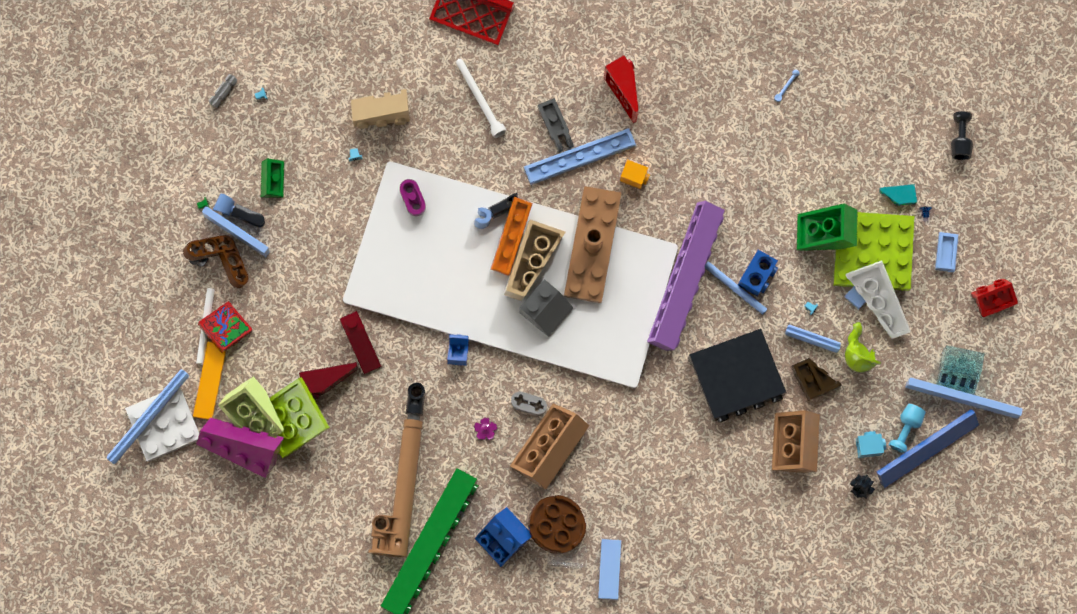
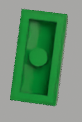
(272, 178)

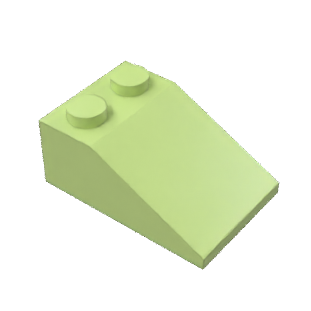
(251, 408)

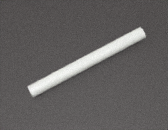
(203, 337)

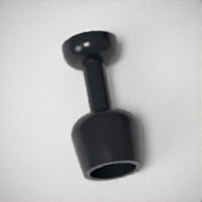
(961, 146)

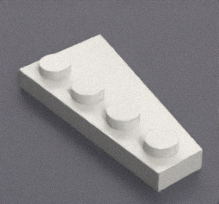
(880, 297)

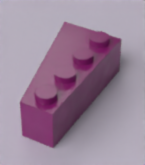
(241, 446)

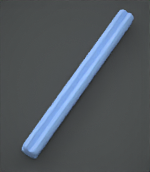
(147, 416)

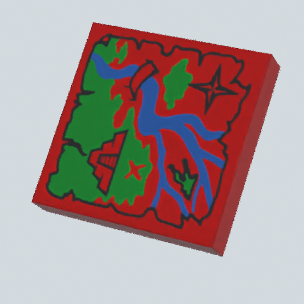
(225, 326)

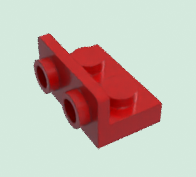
(995, 297)

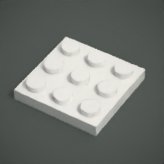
(168, 430)

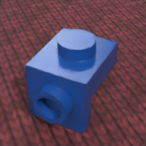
(458, 349)

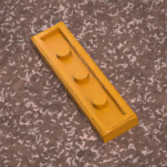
(209, 382)

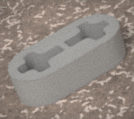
(527, 407)

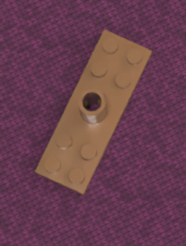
(591, 259)

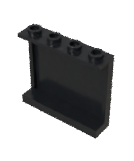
(737, 375)

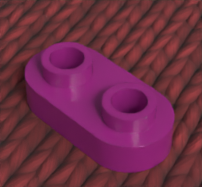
(412, 198)

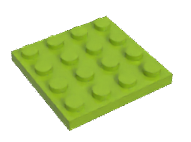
(879, 239)

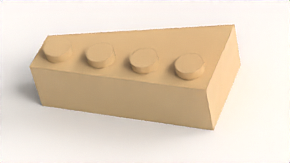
(533, 253)

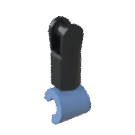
(226, 206)
(493, 211)

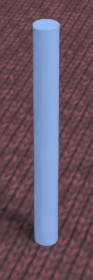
(737, 289)

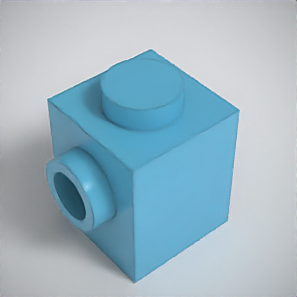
(870, 445)

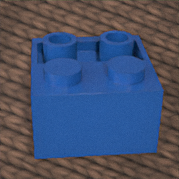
(503, 536)

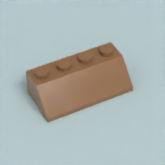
(549, 445)

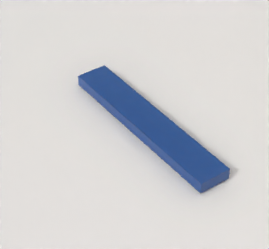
(927, 448)

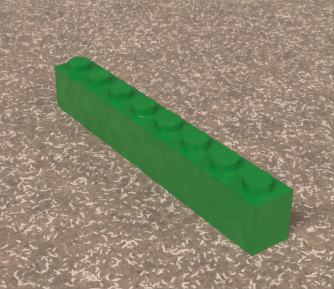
(431, 539)

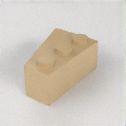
(380, 110)

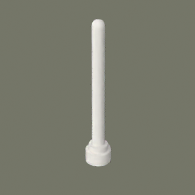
(497, 128)

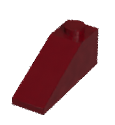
(360, 342)
(324, 379)

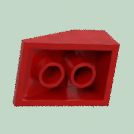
(621, 80)

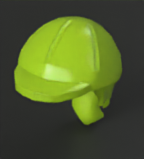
(856, 354)

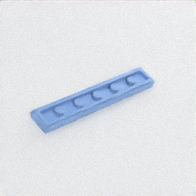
(579, 156)
(964, 398)

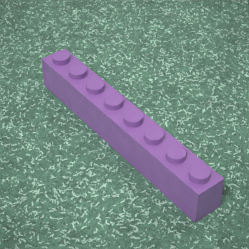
(686, 276)

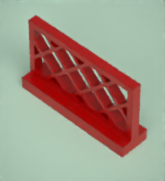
(499, 5)

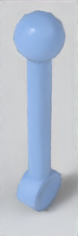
(778, 97)

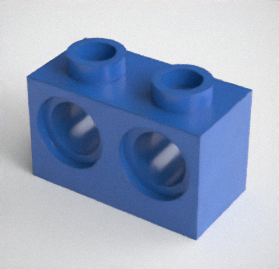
(756, 272)

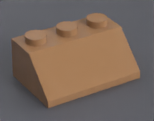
(796, 441)

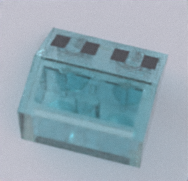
(960, 369)

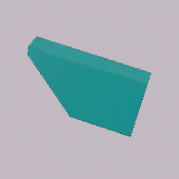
(900, 194)

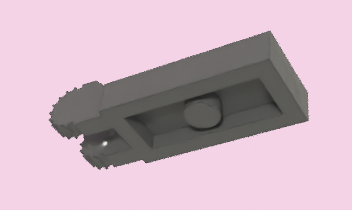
(555, 123)

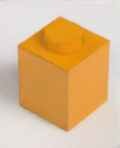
(634, 174)

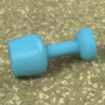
(912, 418)

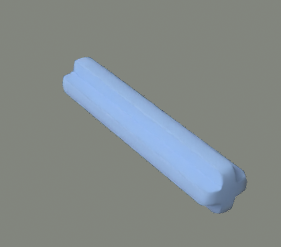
(813, 338)

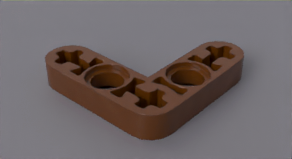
(224, 253)

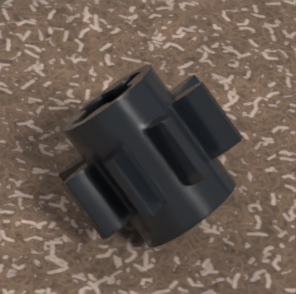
(862, 486)

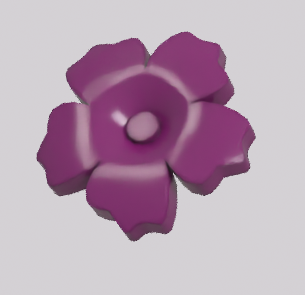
(485, 429)

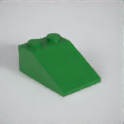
(827, 228)

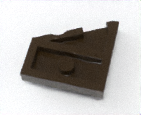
(813, 379)

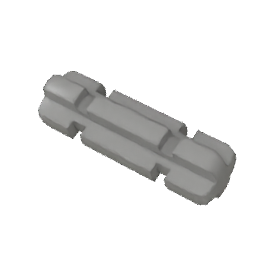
(223, 90)

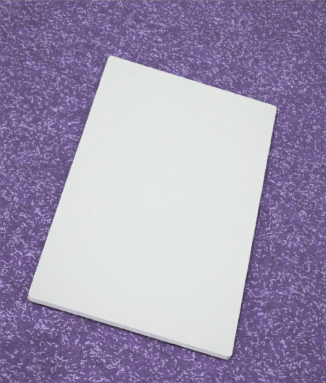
(440, 278)

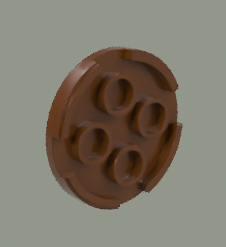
(557, 524)

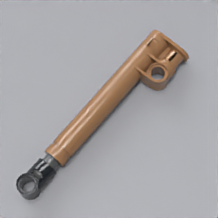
(395, 536)

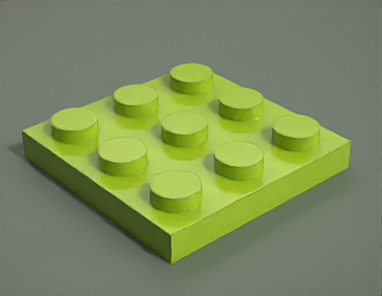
(298, 416)

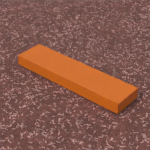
(511, 236)

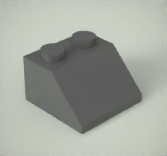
(545, 308)

